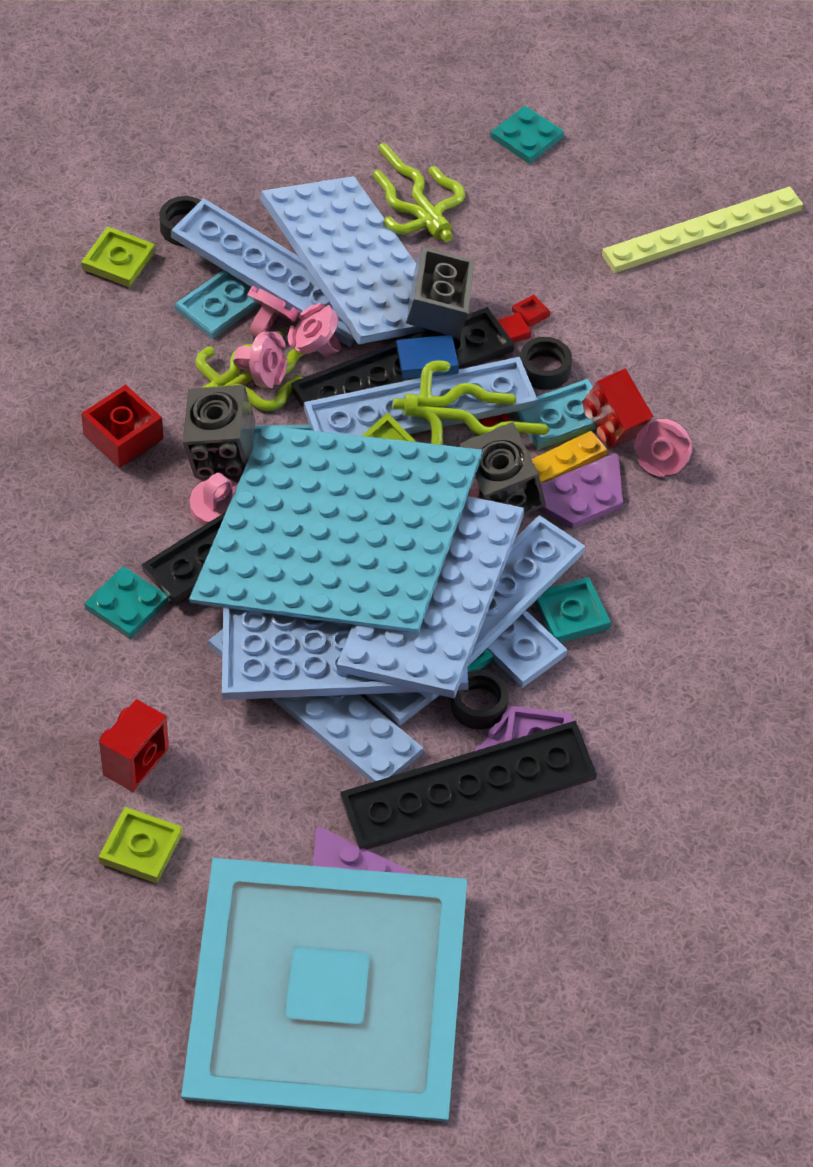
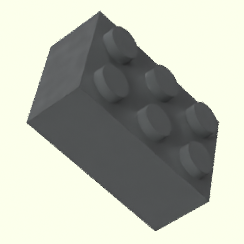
(440, 292)

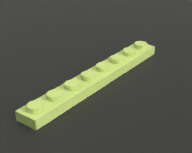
(702, 229)

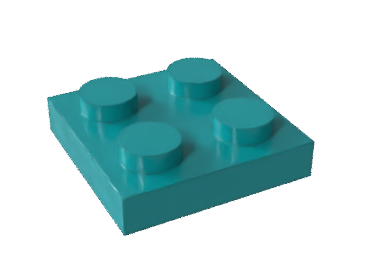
(527, 134)
(126, 602)
(572, 610)

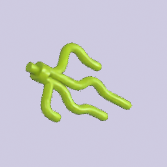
(427, 214)
(231, 378)
(431, 408)

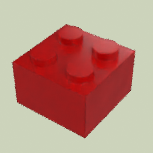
(616, 408)
(122, 426)
(134, 744)

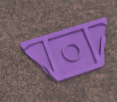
(585, 492)
(521, 722)
(338, 852)

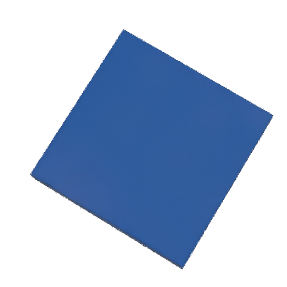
(418, 352)

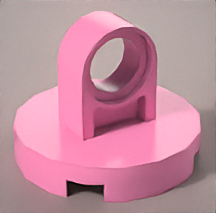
(270, 309)
(316, 331)
(263, 359)
(663, 447)
(211, 498)

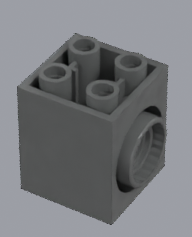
(218, 430)
(506, 469)

